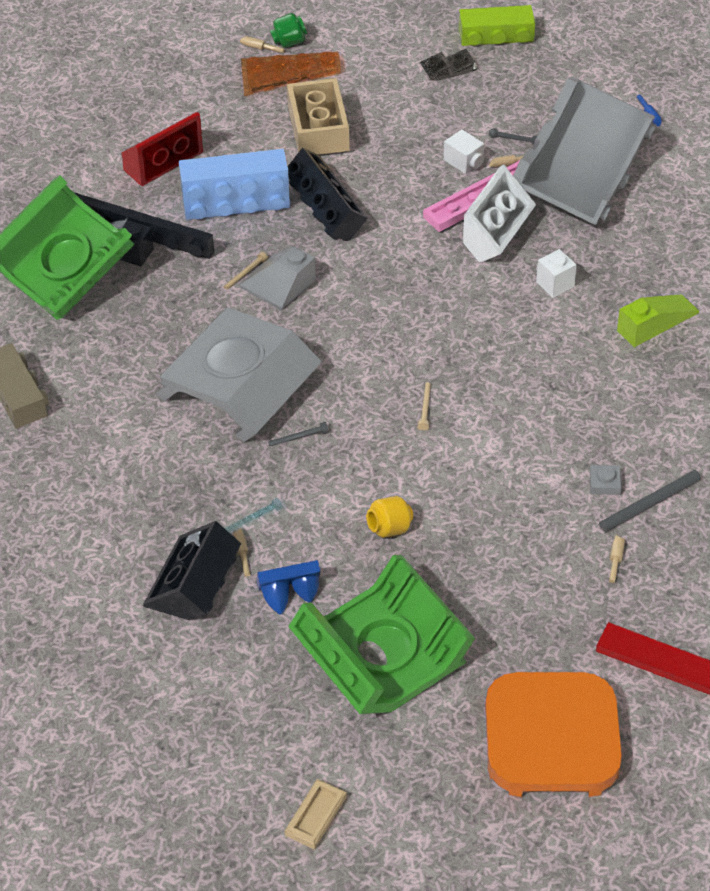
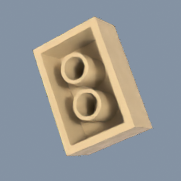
(318, 116)

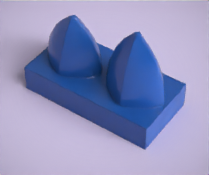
(276, 583)

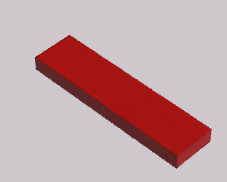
(655, 657)

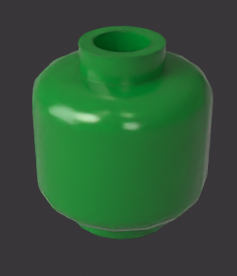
(288, 30)

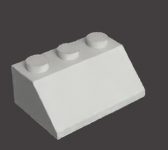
(496, 215)

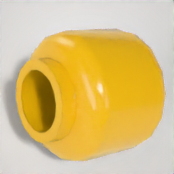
(389, 516)

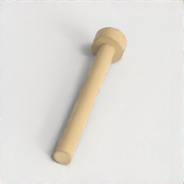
(261, 257)
(423, 424)

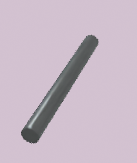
(649, 501)

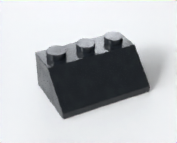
(194, 572)

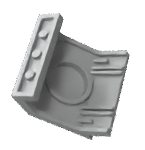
(242, 368)

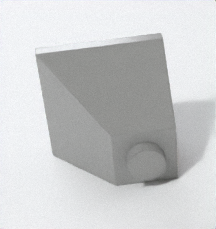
(281, 277)

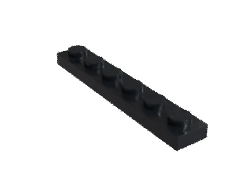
(163, 232)

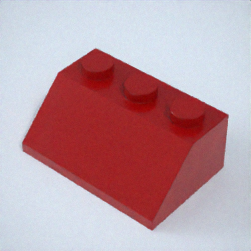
(164, 150)

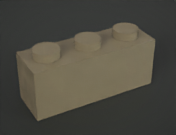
(19, 389)

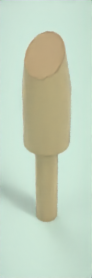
(259, 44)
(504, 160)
(243, 550)
(616, 556)

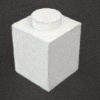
(464, 151)
(556, 273)

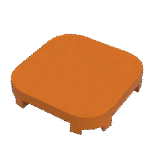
(552, 732)

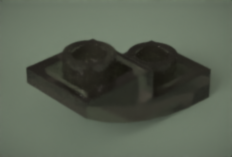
(441, 67)

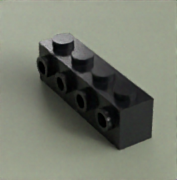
(325, 195)

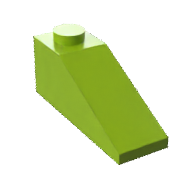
(653, 316)

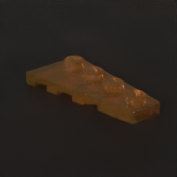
(277, 70)

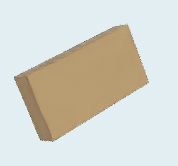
(315, 814)

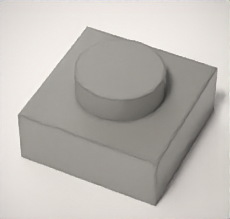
(605, 479)

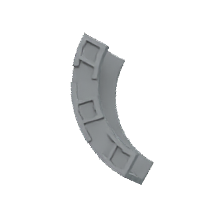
(584, 151)

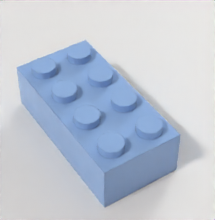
(234, 184)

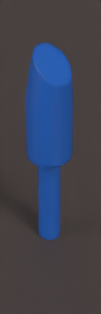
(650, 109)

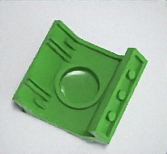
(59, 248)
(401, 617)

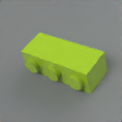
(496, 25)

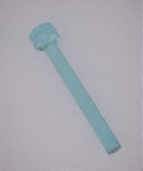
(276, 504)

